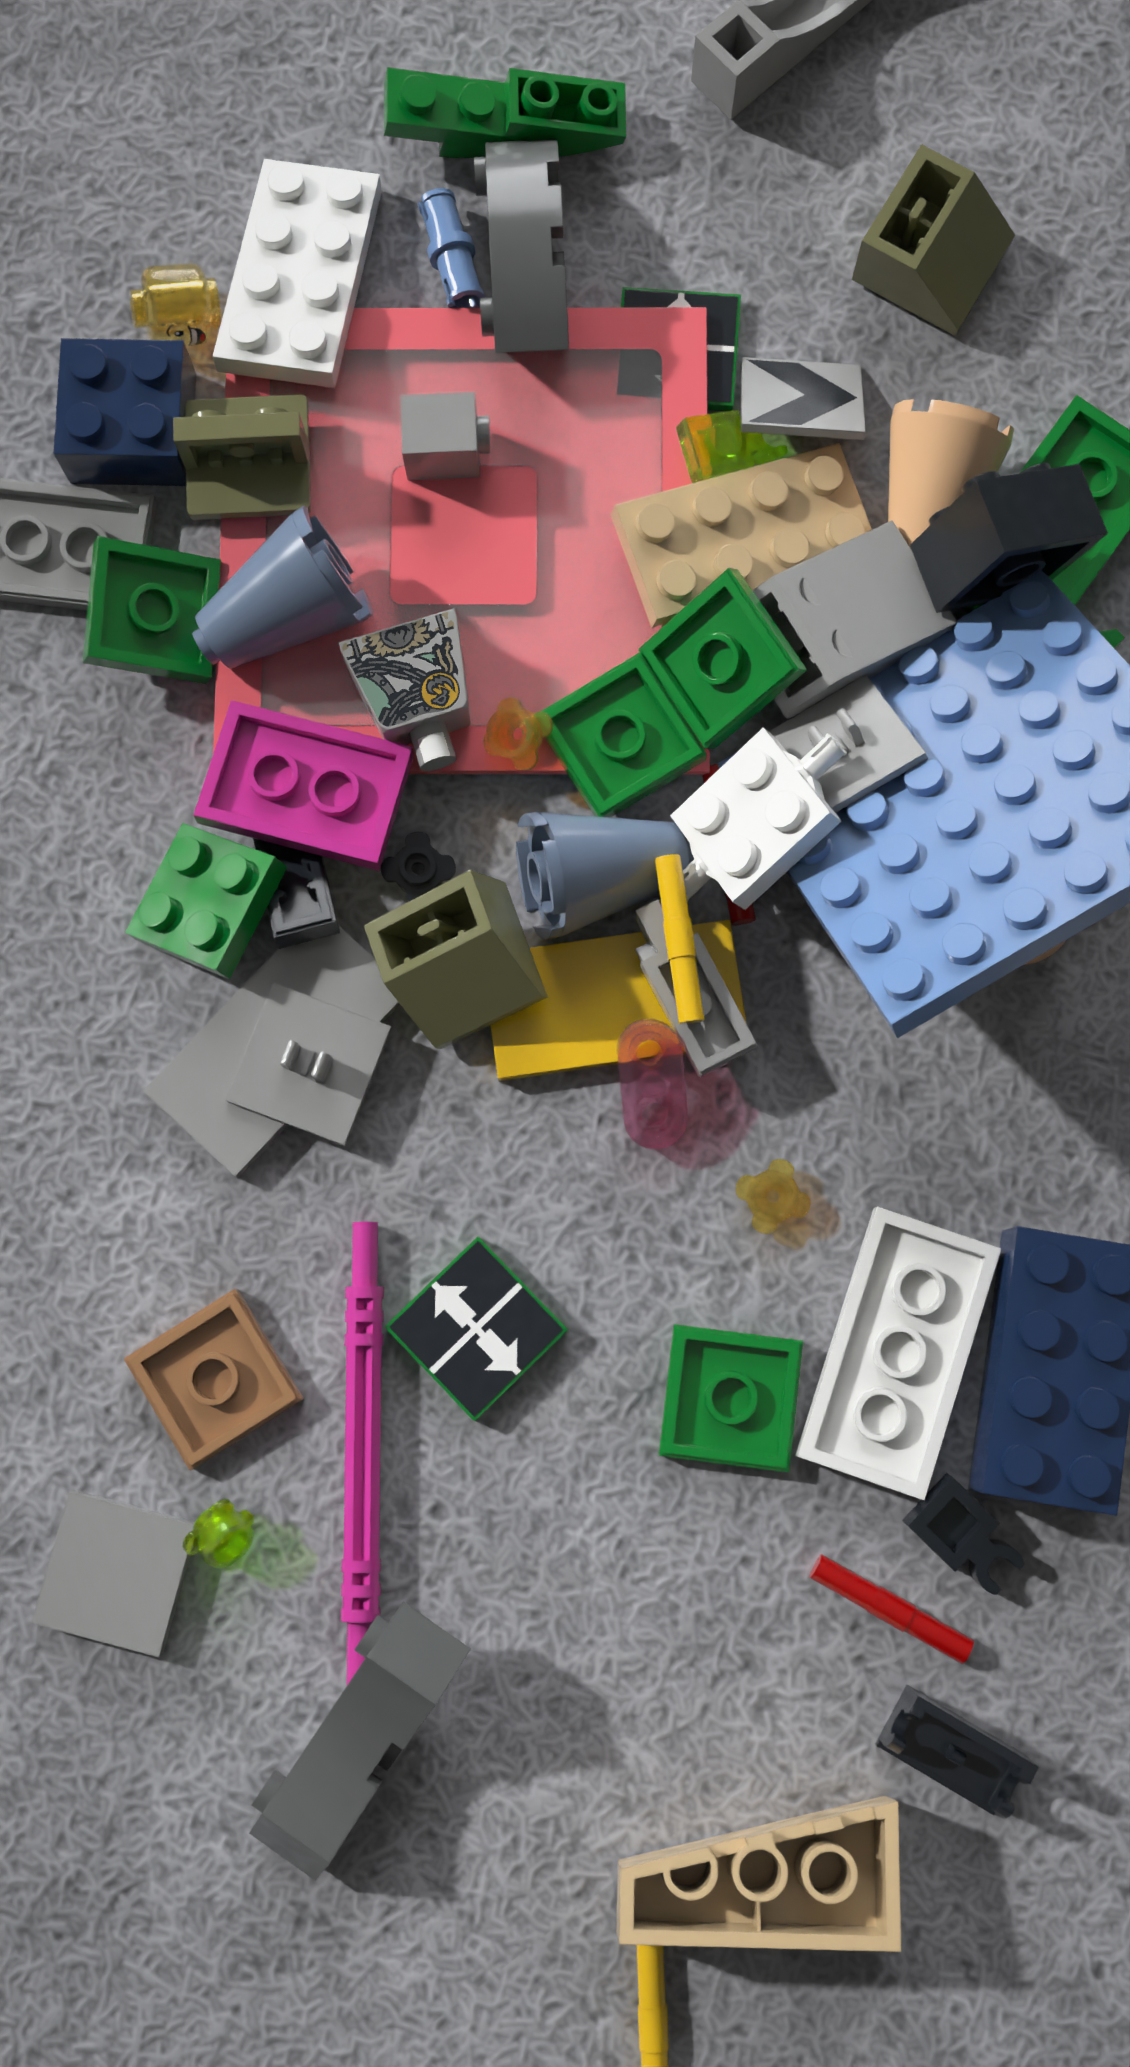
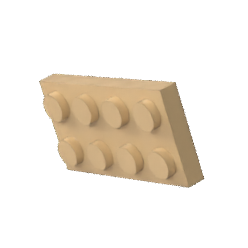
(741, 521)

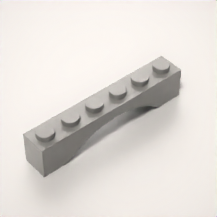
(759, 44)

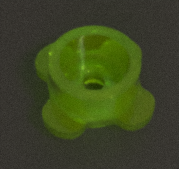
(220, 1534)

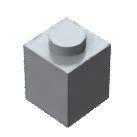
(443, 435)

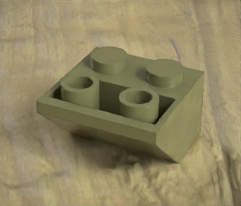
(934, 241)
(457, 958)

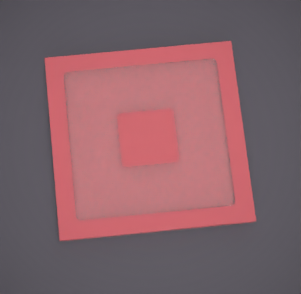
(514, 551)

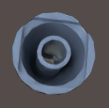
(282, 596)
(590, 866)

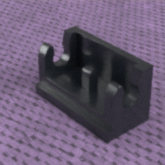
(955, 1752)

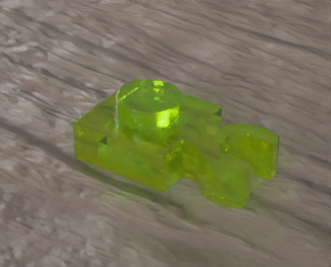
(718, 447)

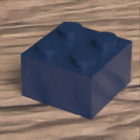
(120, 410)

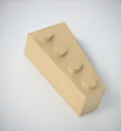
(777, 1885)

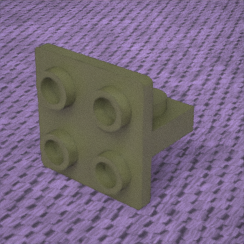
(245, 456)

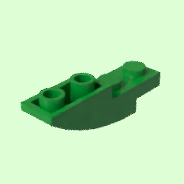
(527, 106)

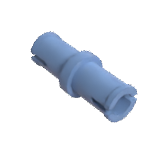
(450, 249)

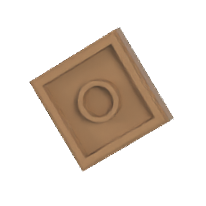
(213, 1379)

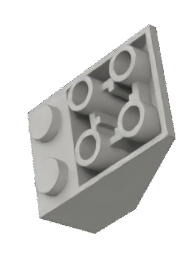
(851, 613)

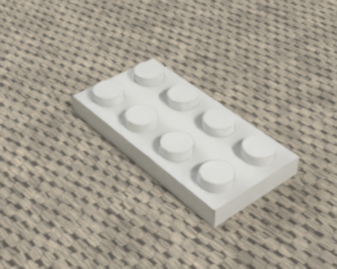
(298, 273)
(898, 1352)

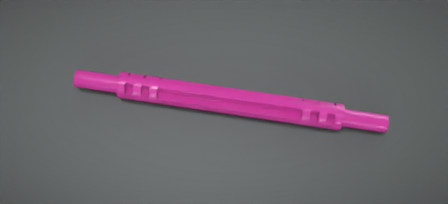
(362, 1442)

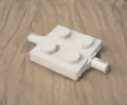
(757, 817)

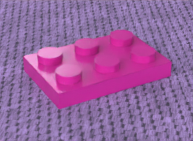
(304, 785)

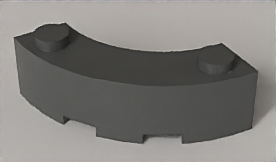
(523, 219)
(369, 1725)

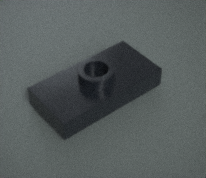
(303, 900)

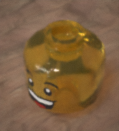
(176, 303)

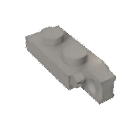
(724, 1031)

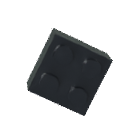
(1006, 533)

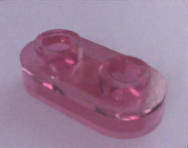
(652, 1081)

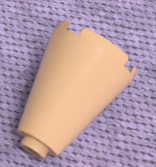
(936, 456)

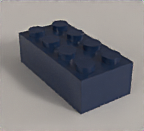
(1056, 1372)

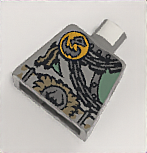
(413, 684)

